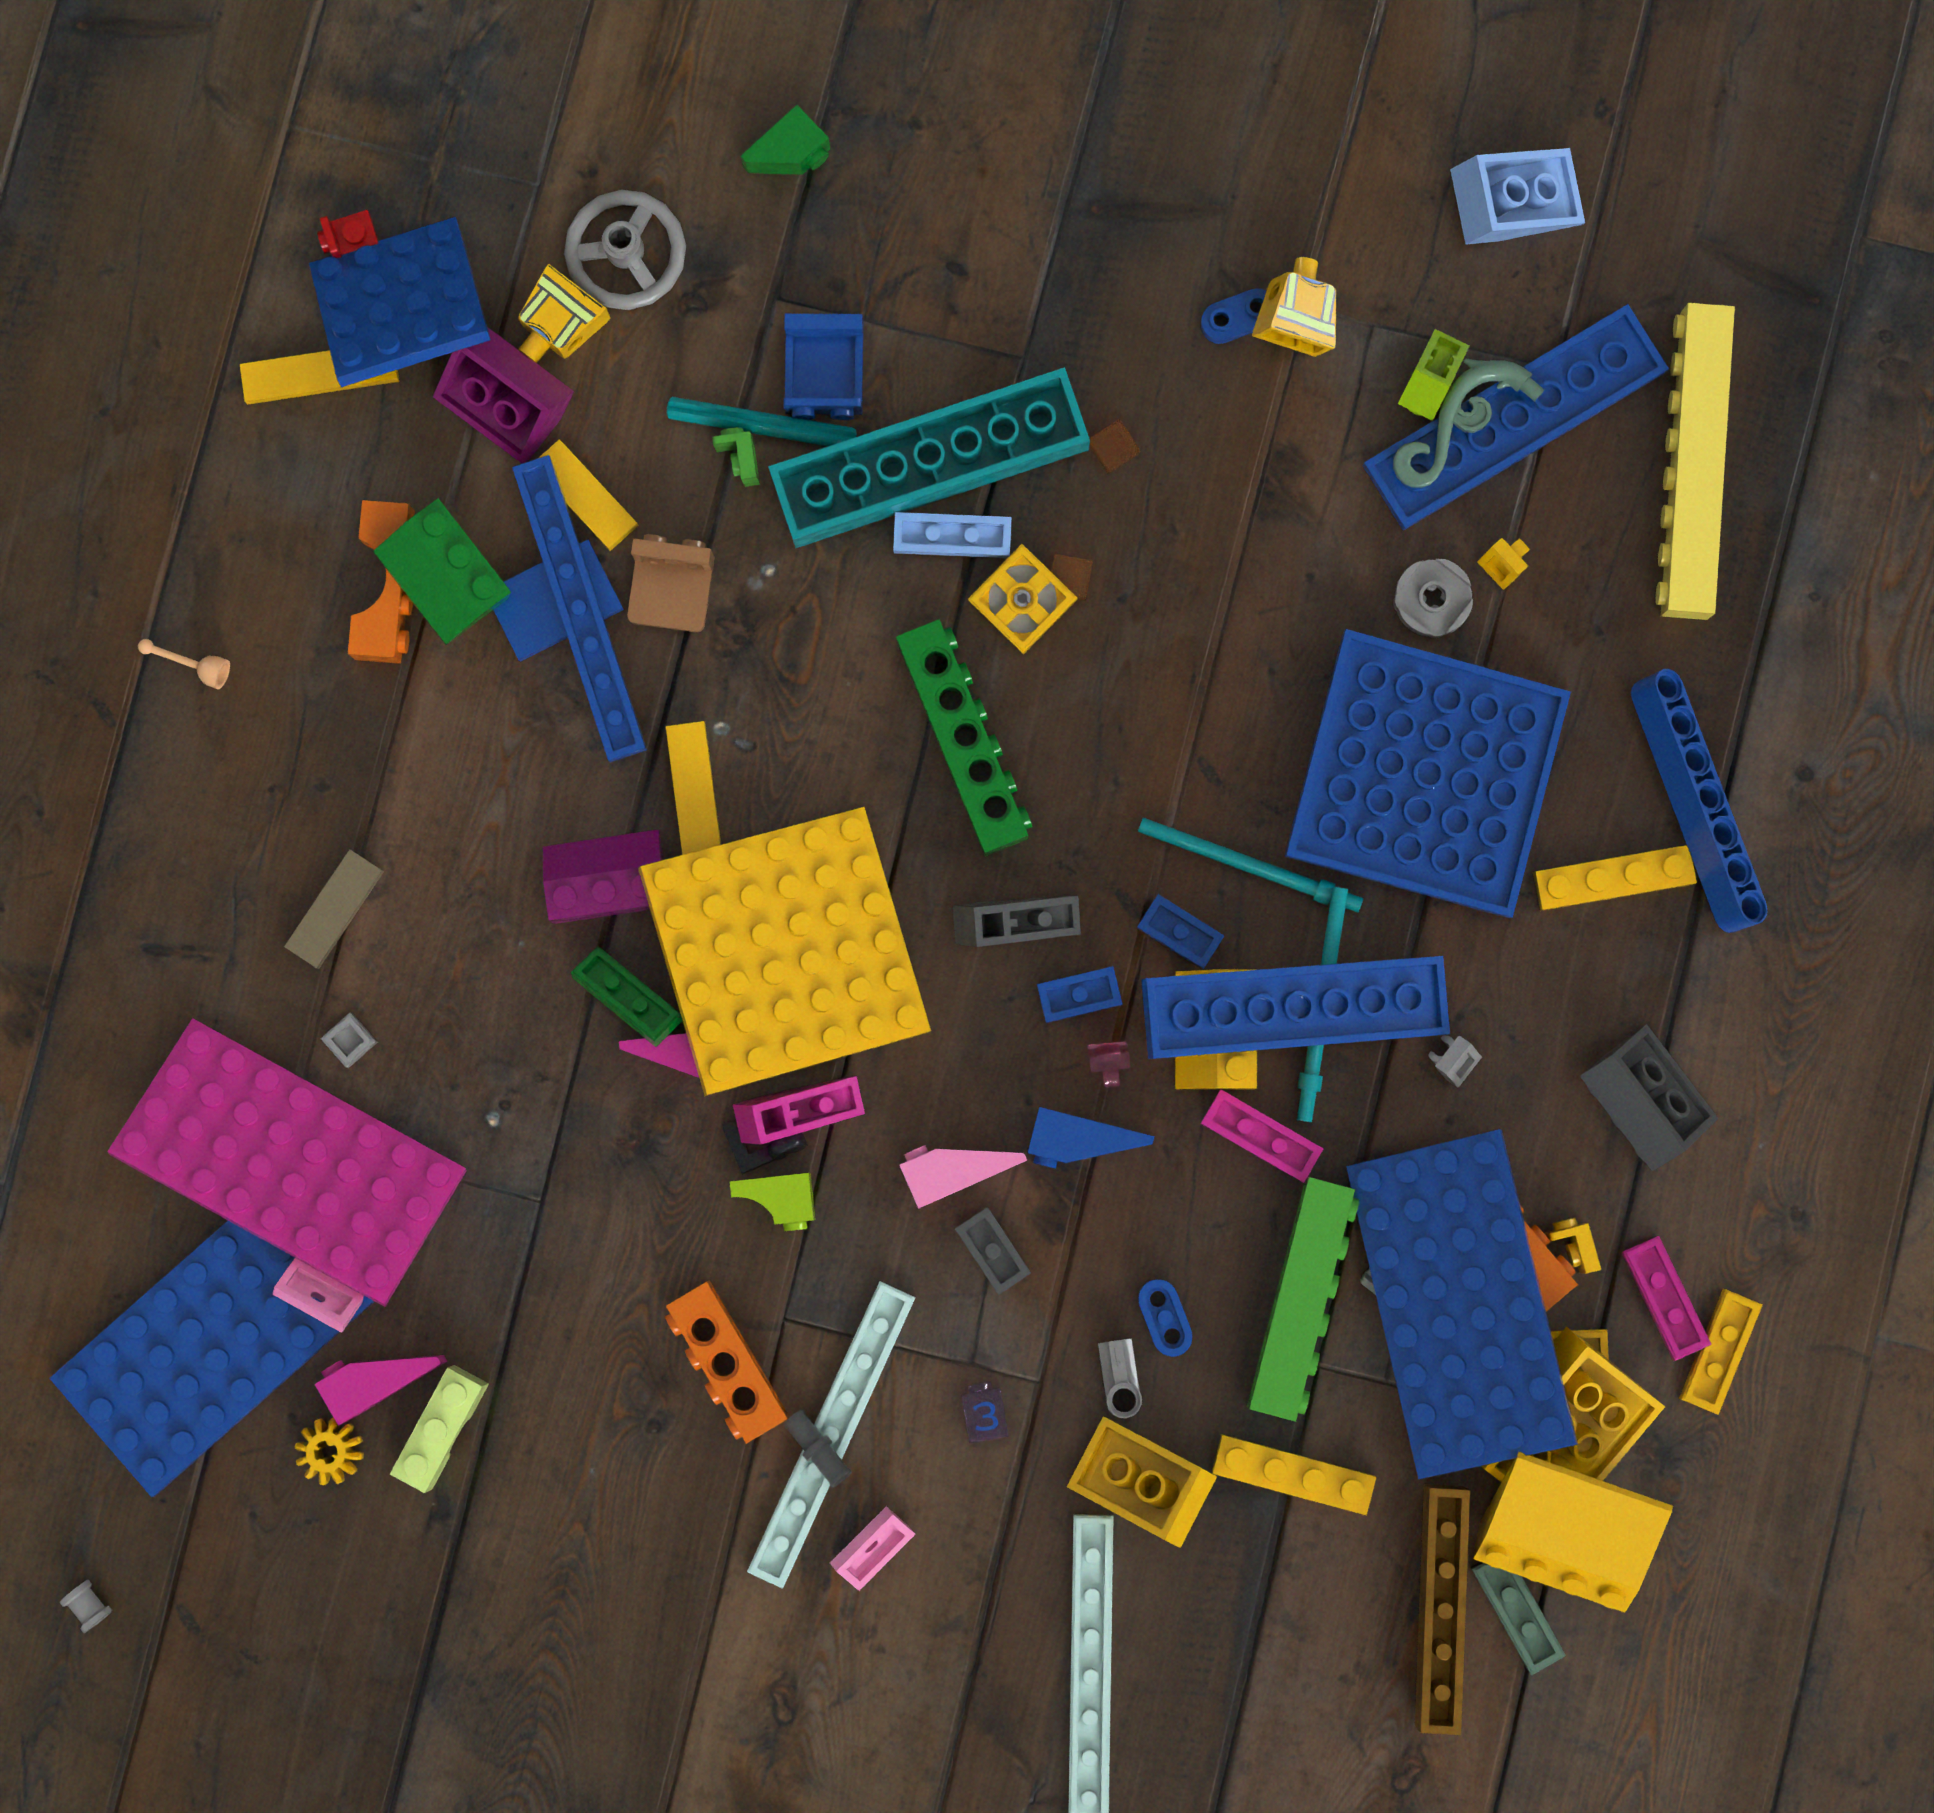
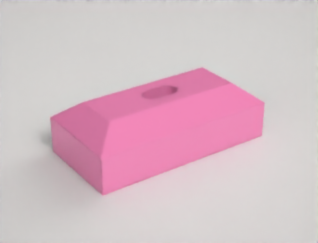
(303, 1282)
(872, 1548)

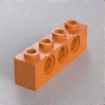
(768, 1408)

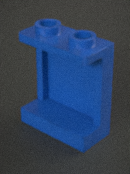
(824, 365)

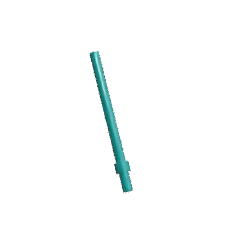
(1320, 890)
(1310, 1081)

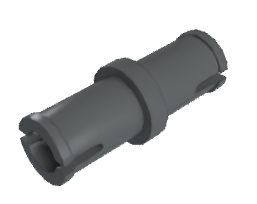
(817, 1448)

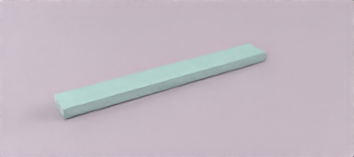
(837, 1420)
(1090, 1664)

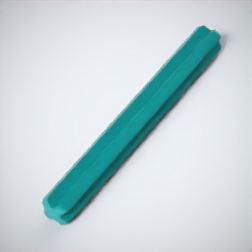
(758, 422)

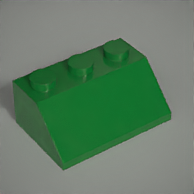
(442, 571)

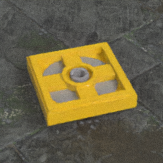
(1022, 599)

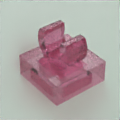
(1108, 1059)

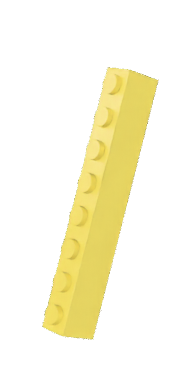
(1697, 461)

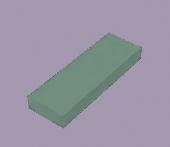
(1519, 1617)

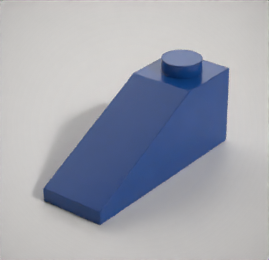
(1072, 1138)

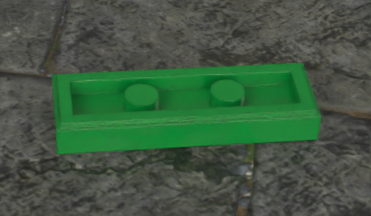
(626, 996)

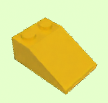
(1141, 1482)

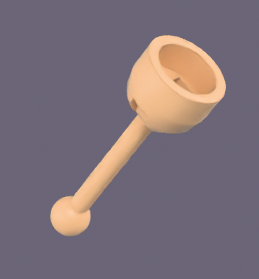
(211, 669)

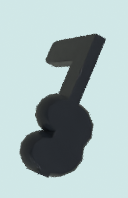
(775, 1150)

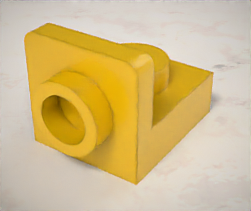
(1582, 1248)

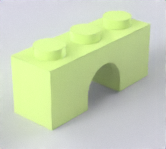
(438, 1428)

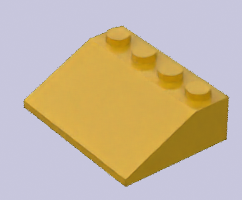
(1605, 1410)
(1571, 1532)

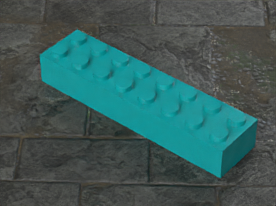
(930, 457)

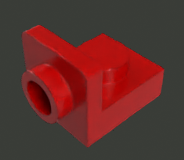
(347, 233)

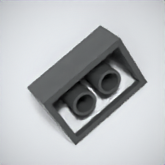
(1649, 1098)

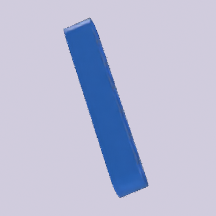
(1699, 801)

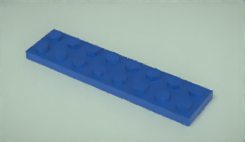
(1577, 382)
(1295, 1007)

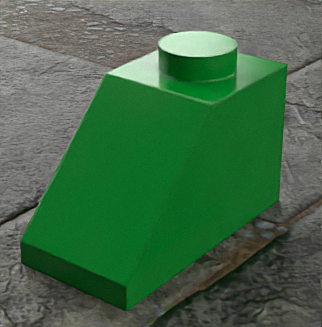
(788, 147)

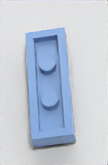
(952, 535)

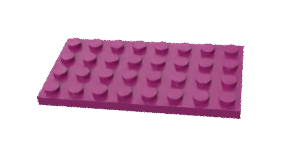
(287, 1162)

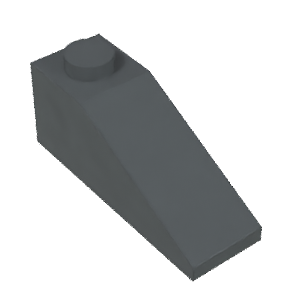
(1016, 920)

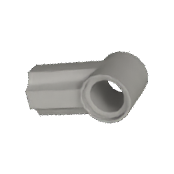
(1119, 1372)

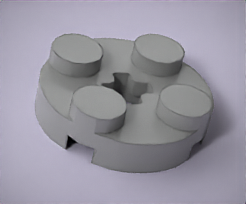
(1433, 620)

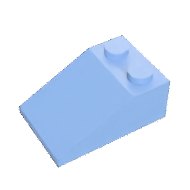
(1516, 194)

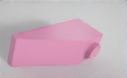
(946, 1171)

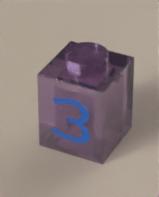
(984, 1412)

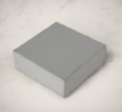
(349, 1040)

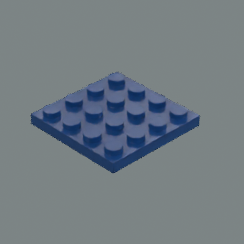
(399, 302)

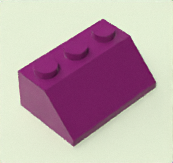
(503, 395)
(598, 876)

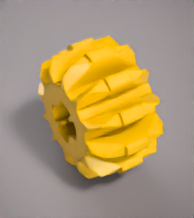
(326, 1465)

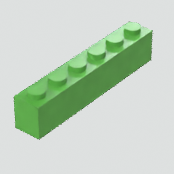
(1301, 1299)

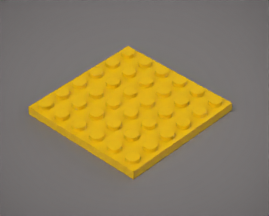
(784, 950)

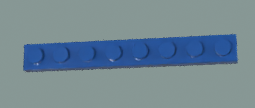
(579, 608)

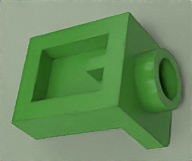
(744, 461)

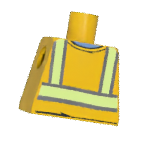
(1299, 311)
(559, 316)

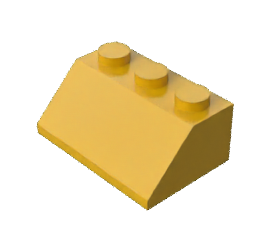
(1217, 1070)

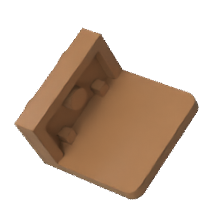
(670, 583)

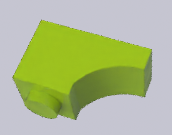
(1433, 375)
(785, 1197)

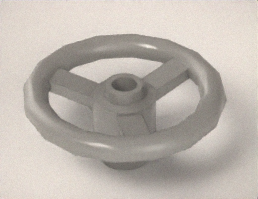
(630, 257)

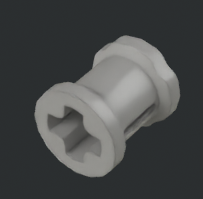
(86, 1606)

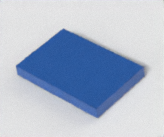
(531, 612)

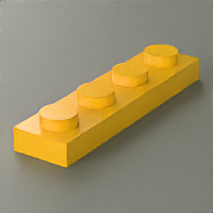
(1614, 877)
(1294, 1474)

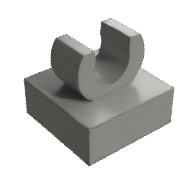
(1457, 1060)

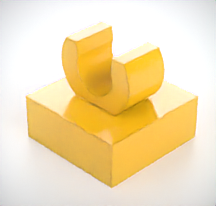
(1504, 562)

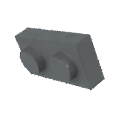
(993, 1250)

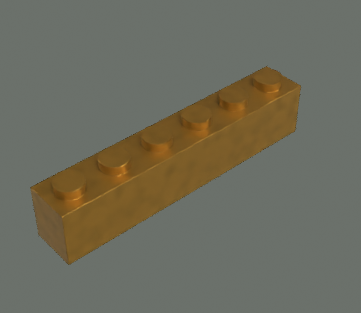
(1442, 1609)

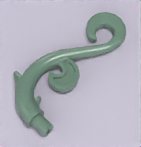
(1480, 371)

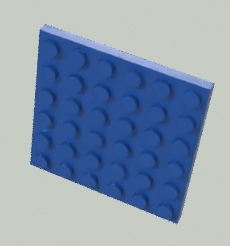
(1427, 773)

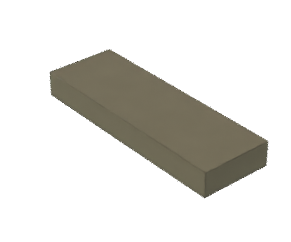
(334, 909)

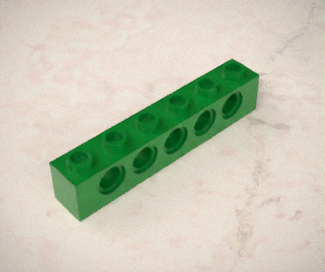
(916, 649)

